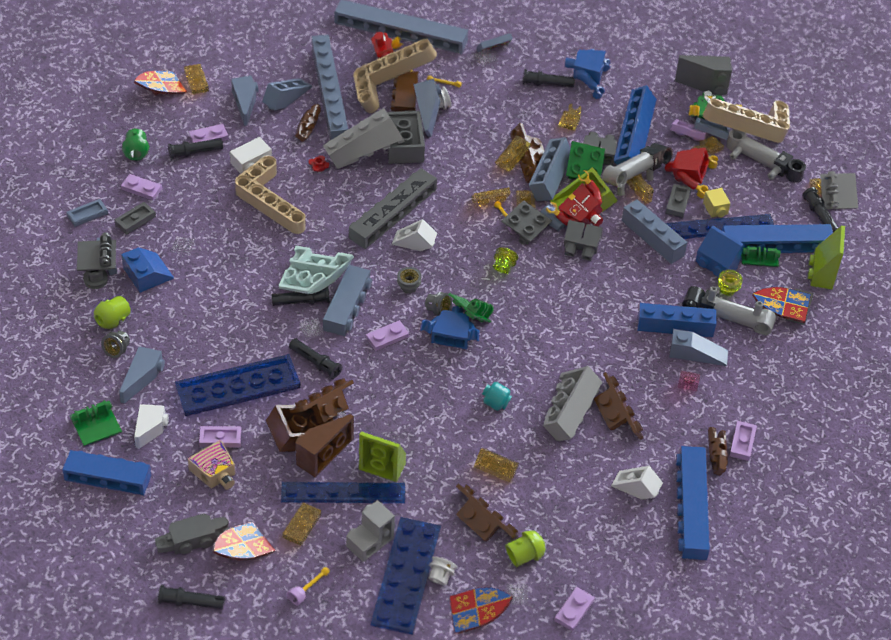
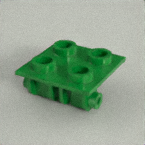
(583, 158)
(754, 256)
(474, 309)
(95, 423)

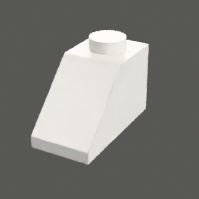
(415, 236)
(149, 424)
(638, 482)

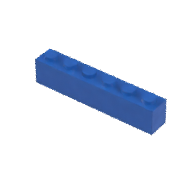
(635, 124)
(783, 237)
(693, 503)

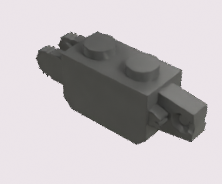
(191, 534)

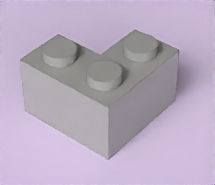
(373, 533)

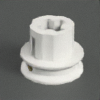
(445, 99)
(441, 570)

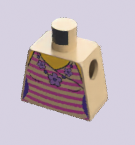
(213, 466)

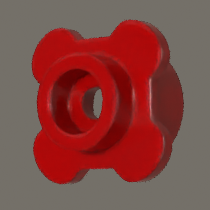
(318, 163)

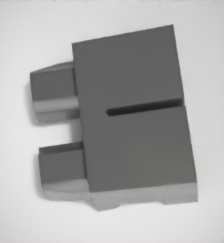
(608, 143)
(589, 243)

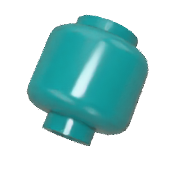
(496, 396)

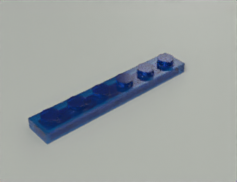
(700, 228)
(342, 492)

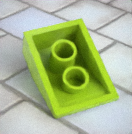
(608, 197)
(827, 260)
(381, 457)

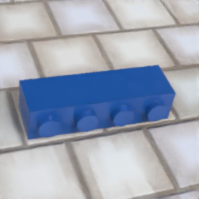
(667, 318)
(107, 472)

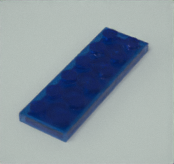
(237, 385)
(406, 576)

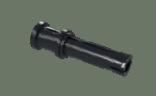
(539, 78)
(186, 148)
(817, 205)
(297, 297)
(321, 362)
(180, 596)

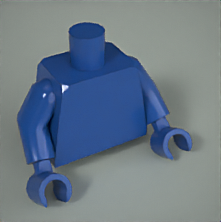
(589, 68)
(451, 328)

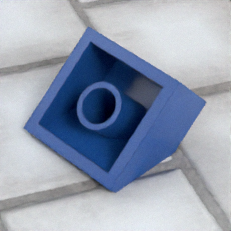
(719, 252)
(145, 268)

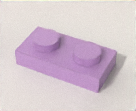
(683, 128)
(209, 133)
(141, 187)
(387, 335)
(227, 434)
(743, 441)
(574, 609)

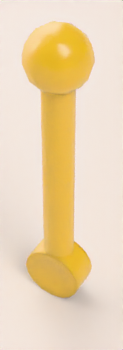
(456, 84)

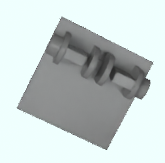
(839, 190)

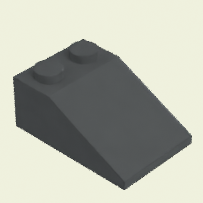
(704, 73)
(411, 130)

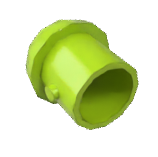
(110, 312)
(526, 548)

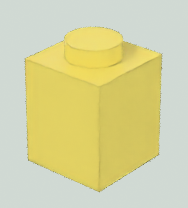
(716, 203)

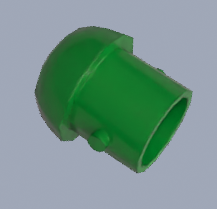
(135, 145)

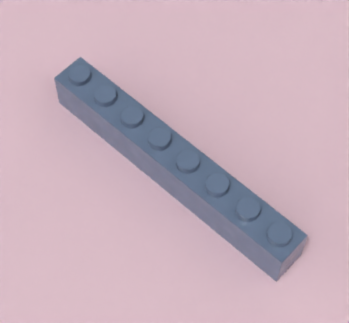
(400, 25)
(329, 86)

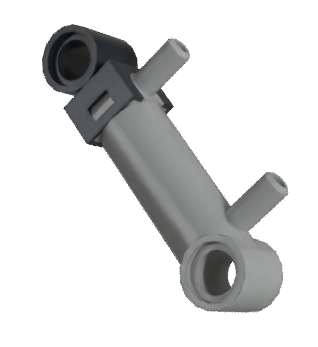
(648, 160)
(780, 163)
(759, 319)

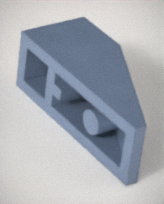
(244, 92)
(283, 93)
(429, 102)
(694, 347)
(141, 372)

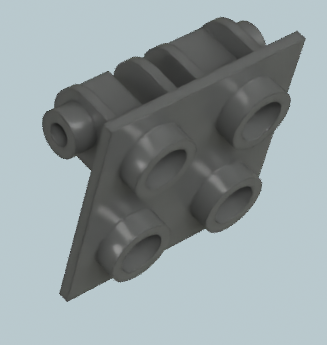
(526, 222)
(97, 254)

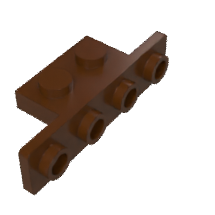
(532, 156)
(327, 402)
(614, 409)
(480, 518)

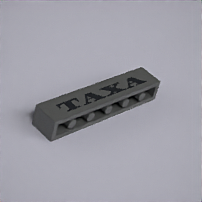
(392, 208)

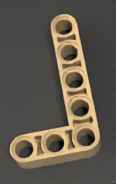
(388, 67)
(770, 126)
(251, 189)

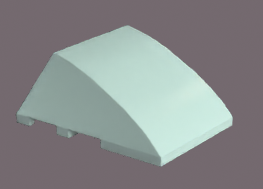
(313, 272)

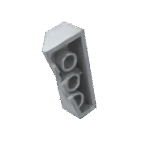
(363, 139)
(571, 402)

